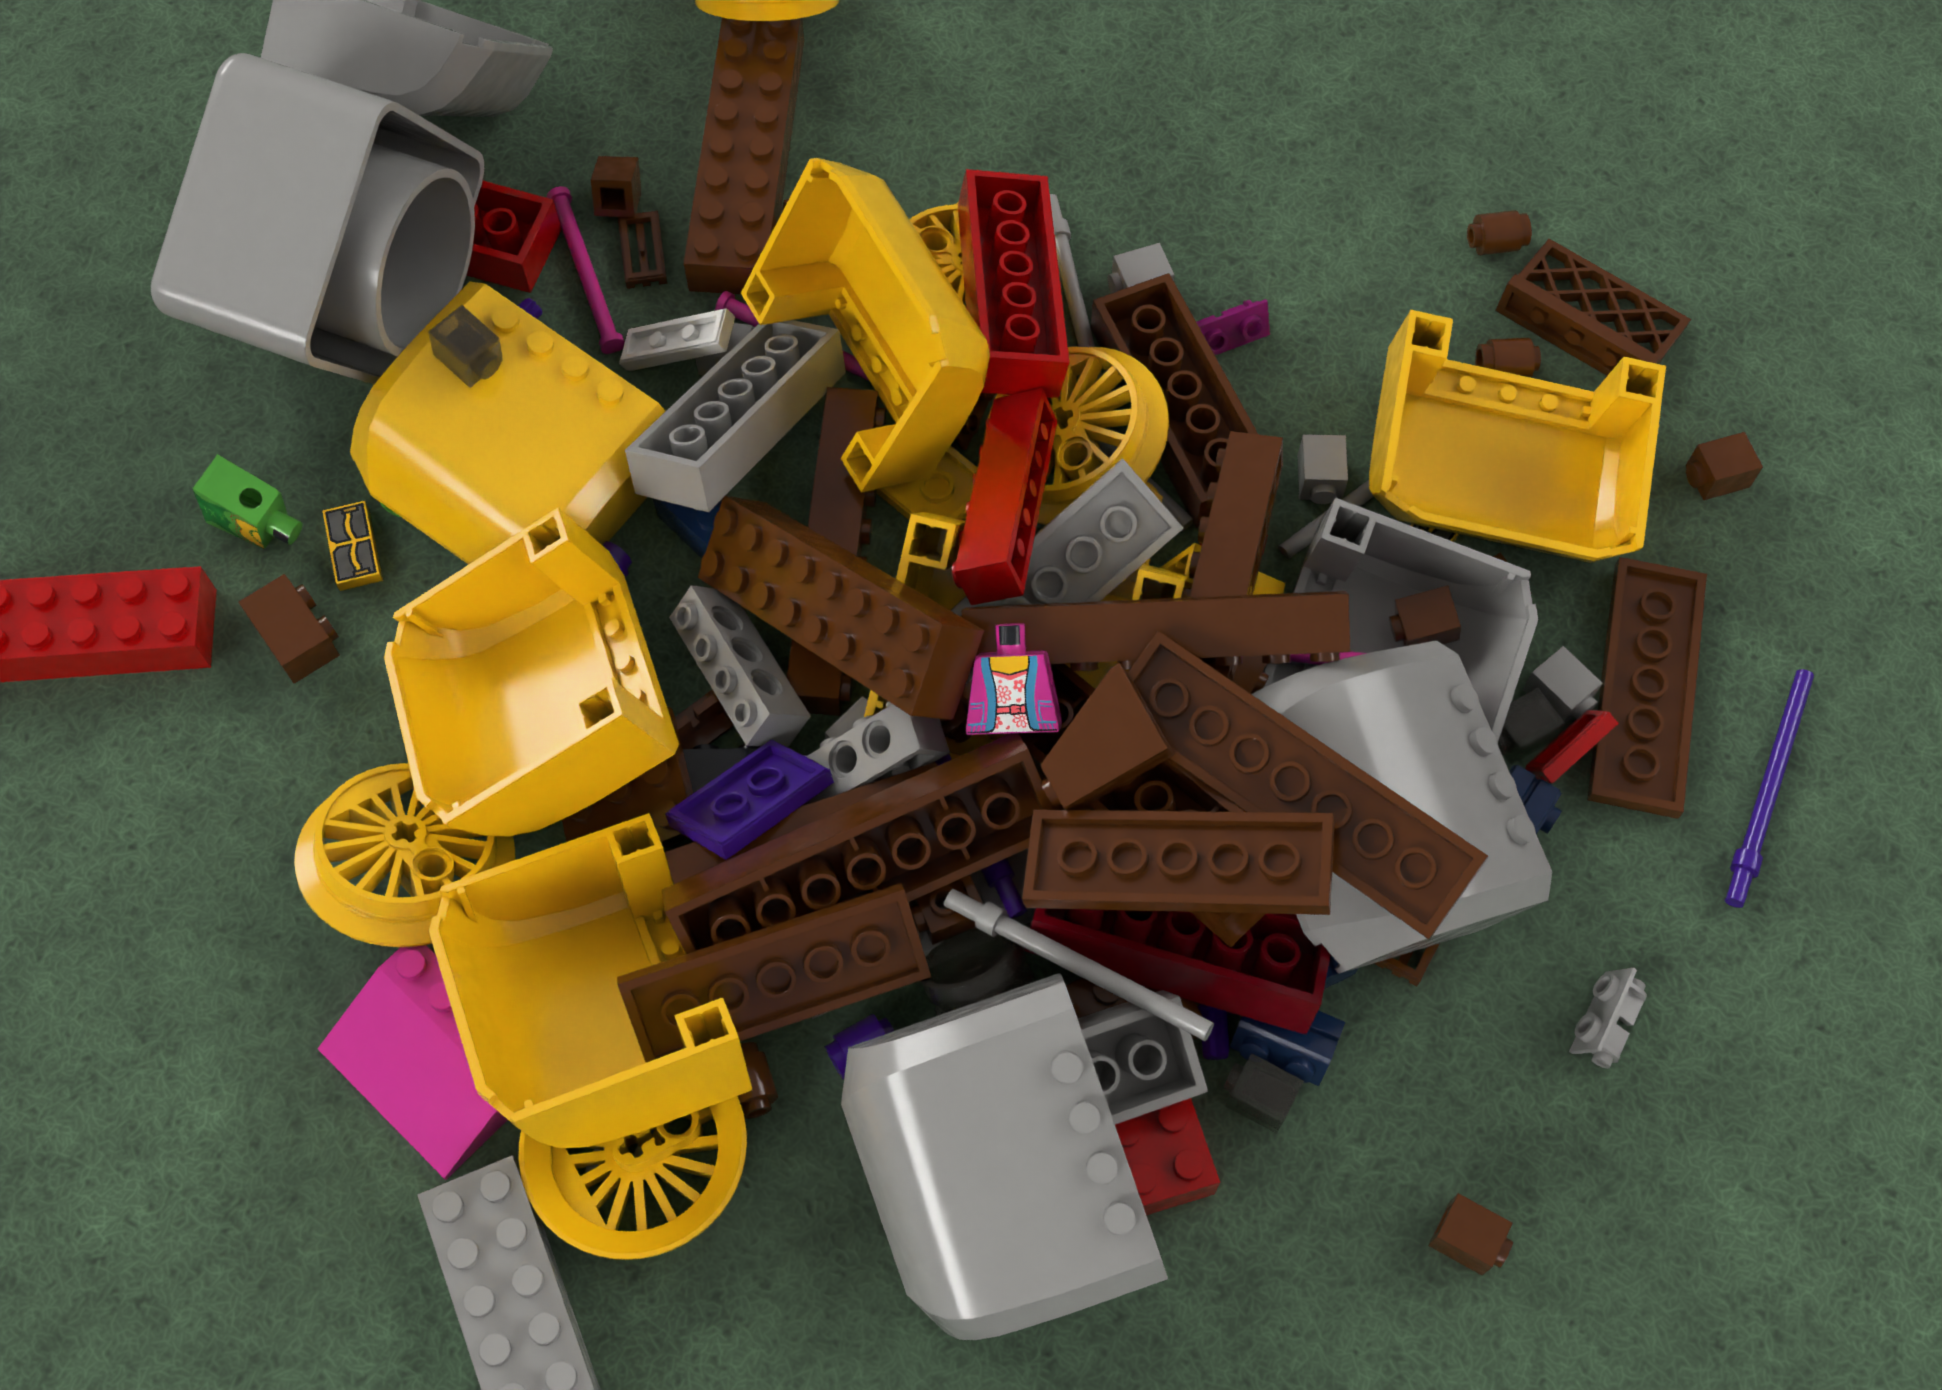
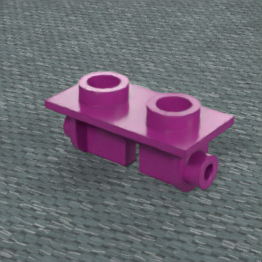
(1236, 326)

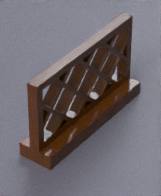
(1582, 331)

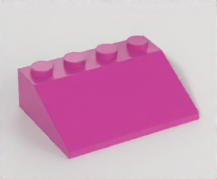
(409, 1060)

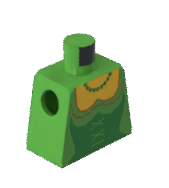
(244, 505)

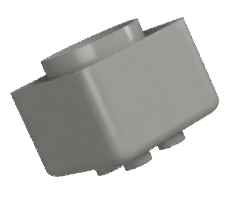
(317, 220)

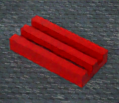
(1571, 745)

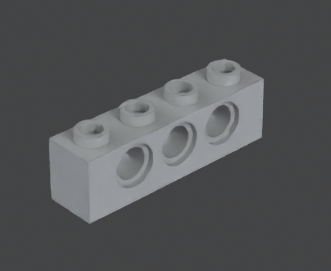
(739, 667)
(879, 749)

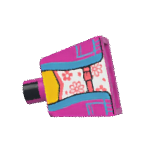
(1012, 688)

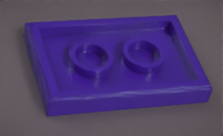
(749, 798)

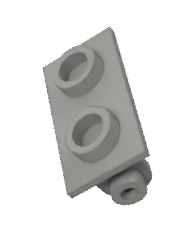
(1615, 998)

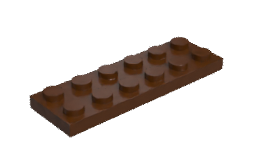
(1649, 687)
(1180, 861)
(781, 971)

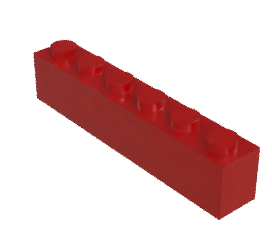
(1006, 498)

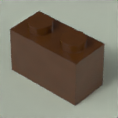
(290, 628)

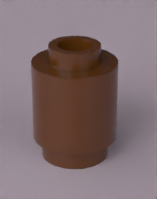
(1499, 232)
(1509, 355)
(764, 1093)

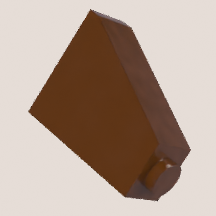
(1104, 744)

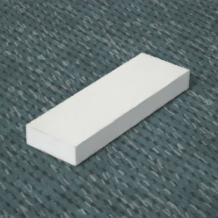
(677, 340)

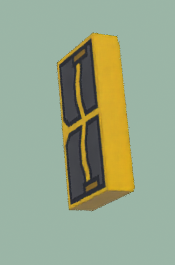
(352, 545)

